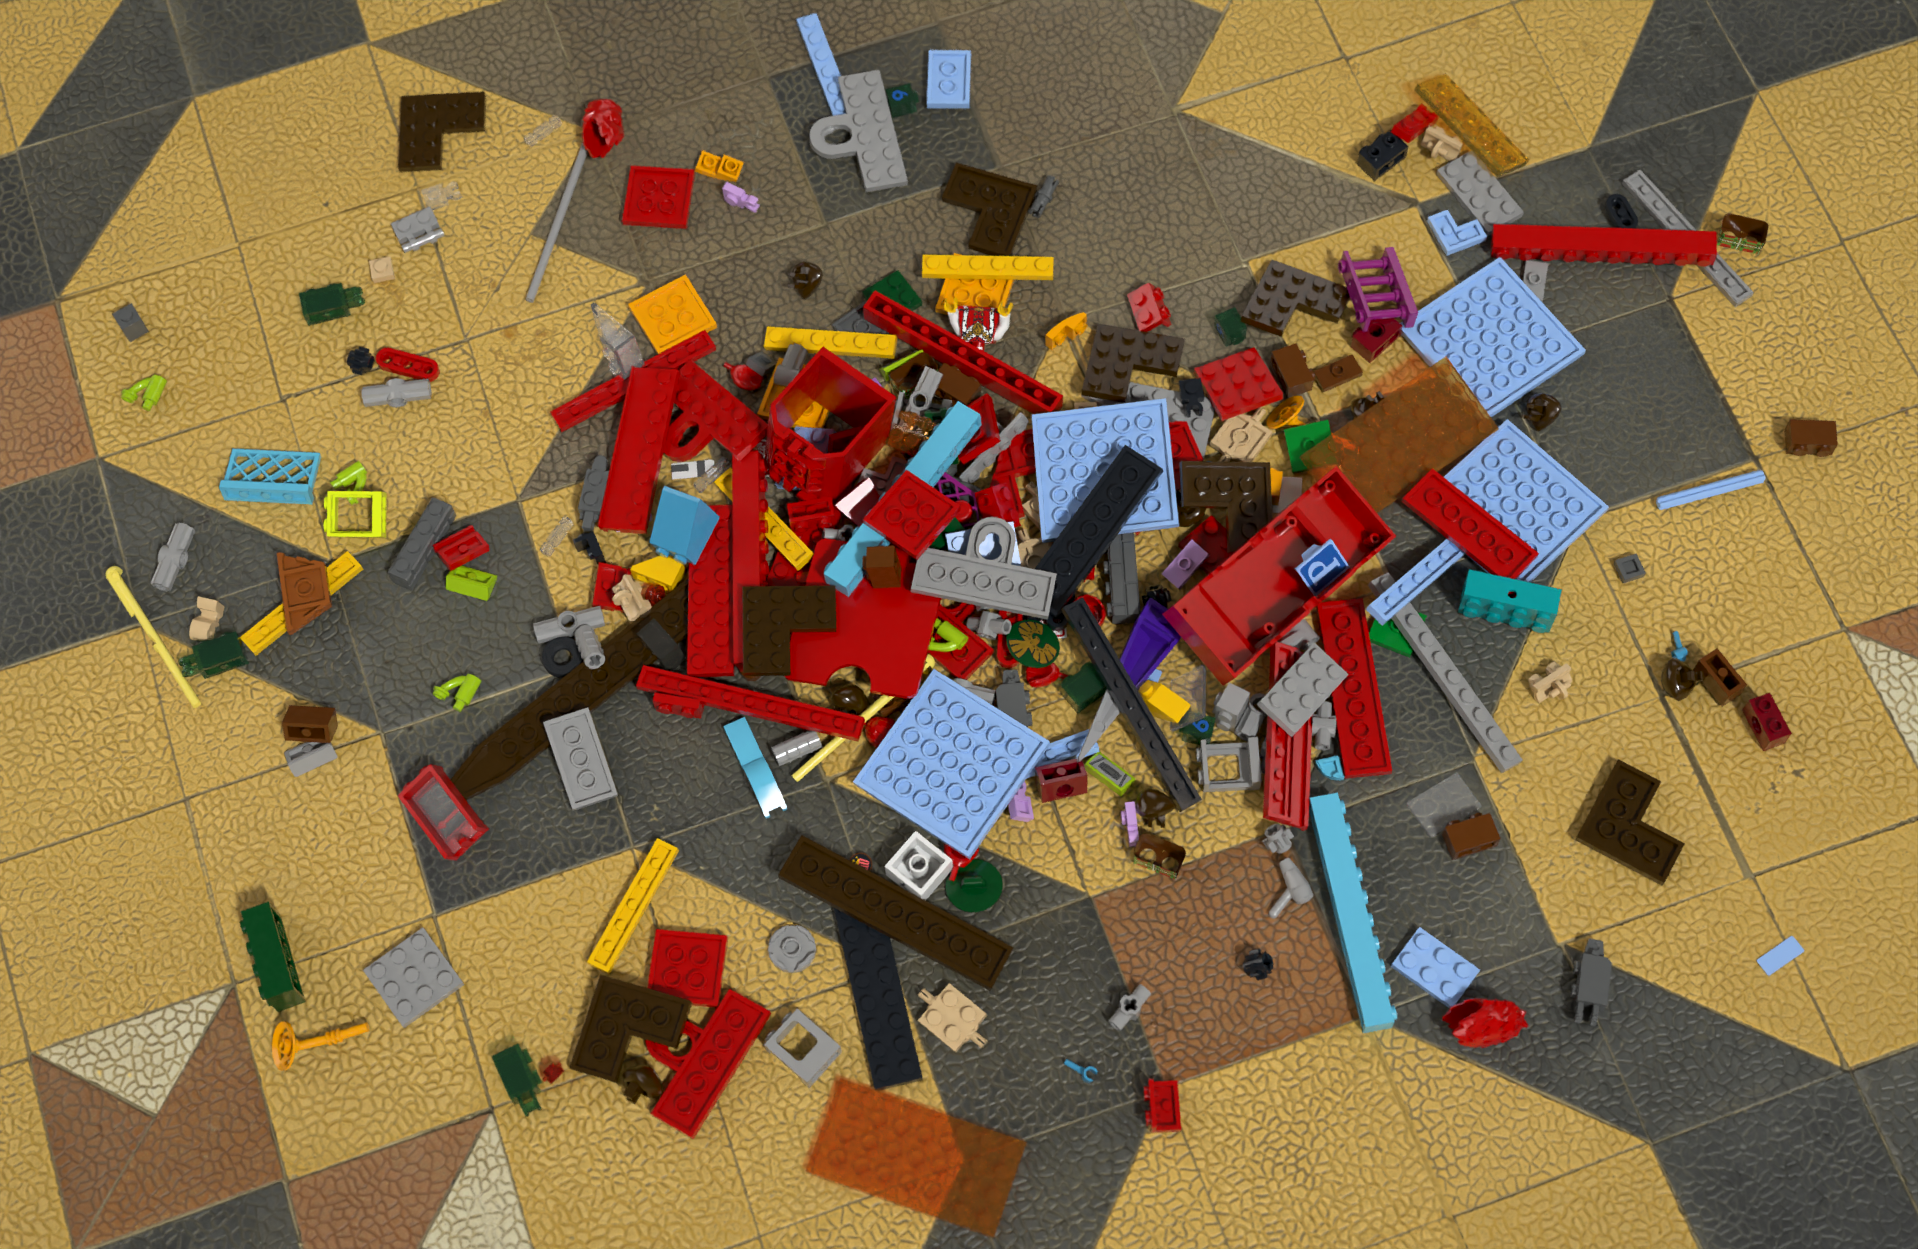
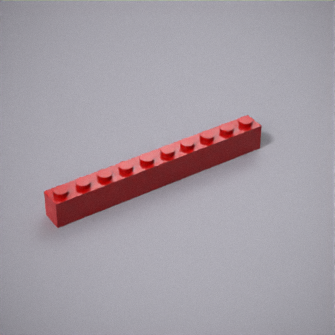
(1604, 244)
(955, 351)
(748, 536)

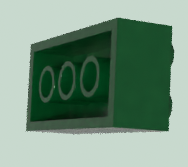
(272, 957)

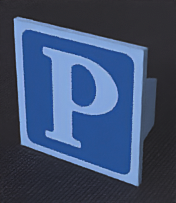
(1321, 566)

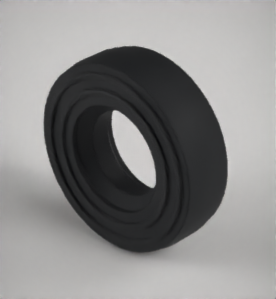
(552, 648)

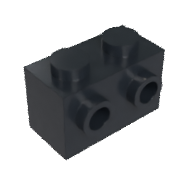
(1382, 155)

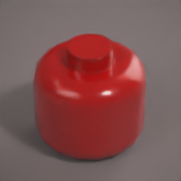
(965, 513)

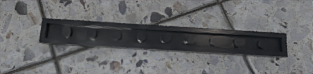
(1131, 704)

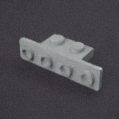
(988, 457)

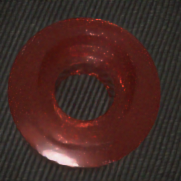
(654, 594)
(553, 1072)

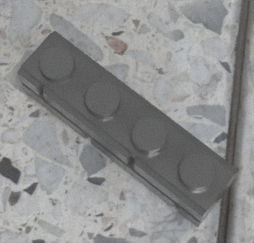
(419, 546)
(1122, 580)

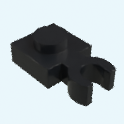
(1191, 394)

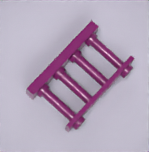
(1393, 278)

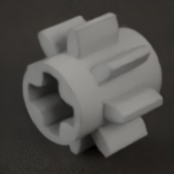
(1278, 838)

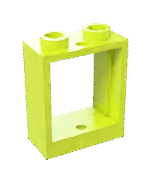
(379, 508)

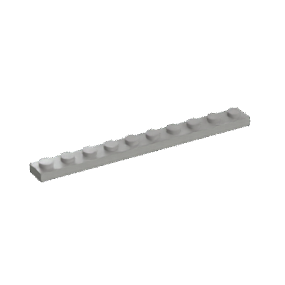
(1451, 681)

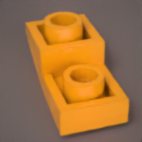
(719, 168)
(1069, 327)

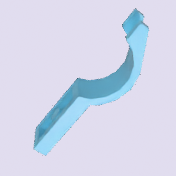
(754, 766)

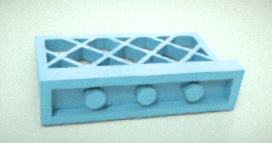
(268, 490)

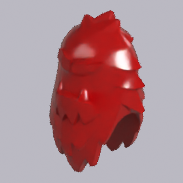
(602, 127)
(1485, 1021)

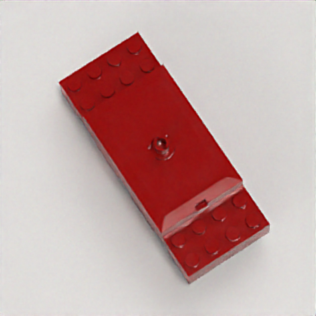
(1258, 592)

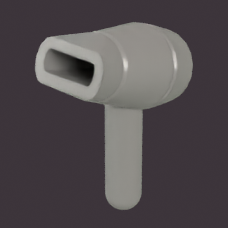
(1297, 888)

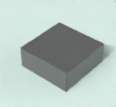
(761, 363)
(1629, 568)

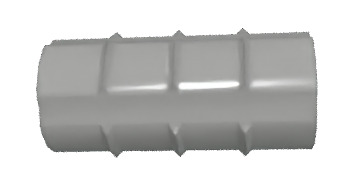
(589, 647)
(796, 747)

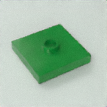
(1302, 439)
(1390, 637)

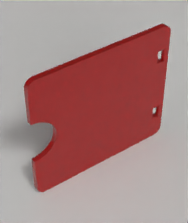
(876, 631)

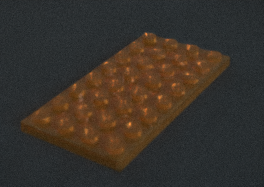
(1405, 436)
(916, 1158)

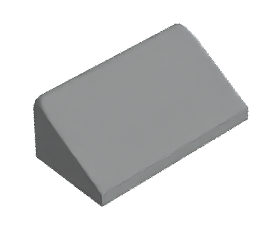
(309, 756)

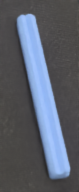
(1710, 489)

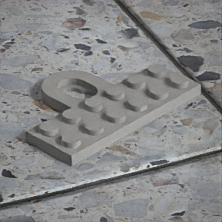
(871, 132)
(985, 581)

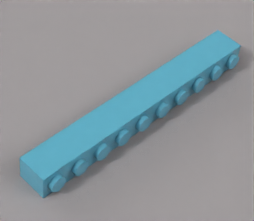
(929, 465)
(1351, 914)

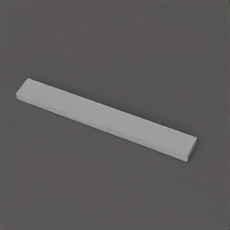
(1671, 219)

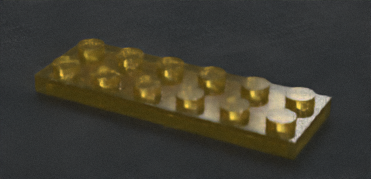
(1471, 125)

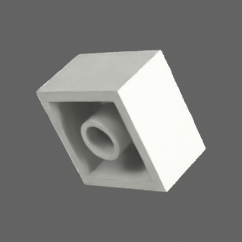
(919, 866)

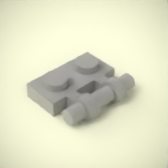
(416, 225)

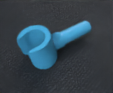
(1680, 652)
(1081, 1070)

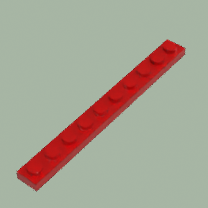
(752, 703)

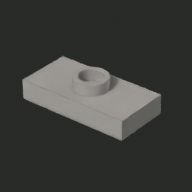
(1535, 277)

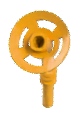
(1287, 413)
(289, 1046)

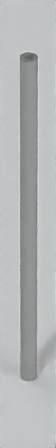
(556, 224)

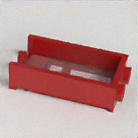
(442, 812)

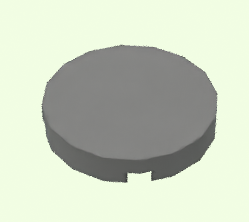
(792, 948)

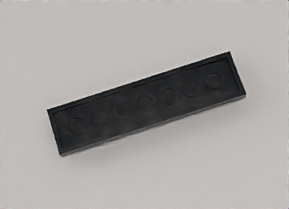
(1097, 523)
(879, 1004)

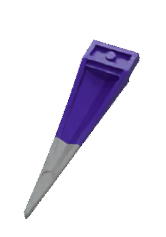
(1143, 652)

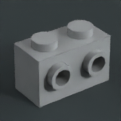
(1230, 707)

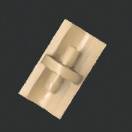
(1441, 144)
(629, 597)
(1553, 684)

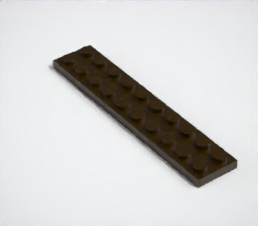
(895, 912)

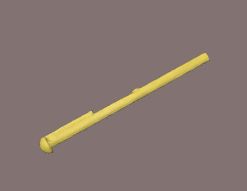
(113, 576)
(836, 741)

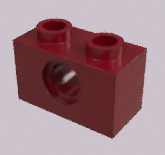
(1370, 346)
(1766, 721)
(1061, 780)

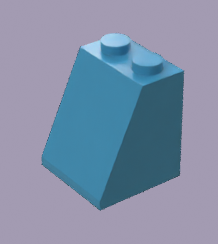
(682, 526)

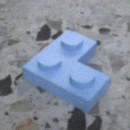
(1452, 237)

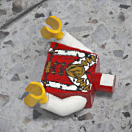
(979, 324)

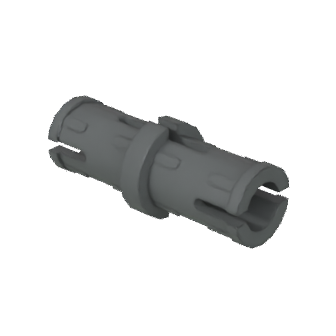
(1043, 196)

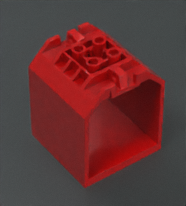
(846, 395)

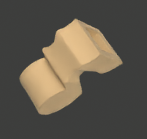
(204, 626)

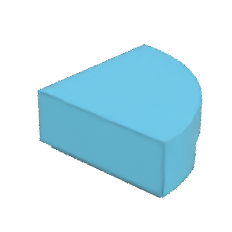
(1330, 768)

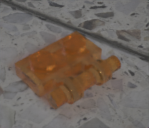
(904, 438)

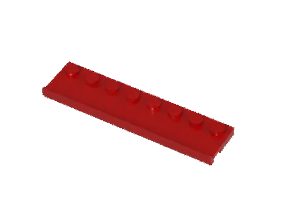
(638, 450)
(1286, 756)

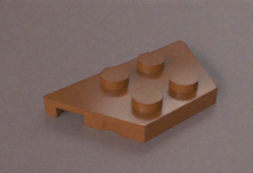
(303, 590)

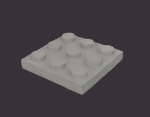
(413, 977)

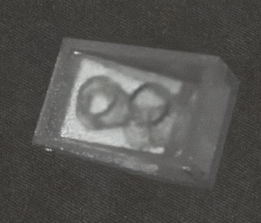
(618, 344)

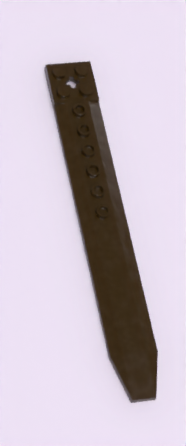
(582, 688)

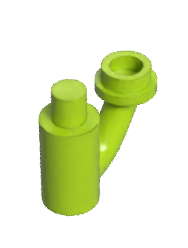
(154, 389)
(348, 476)
(953, 636)
(468, 688)

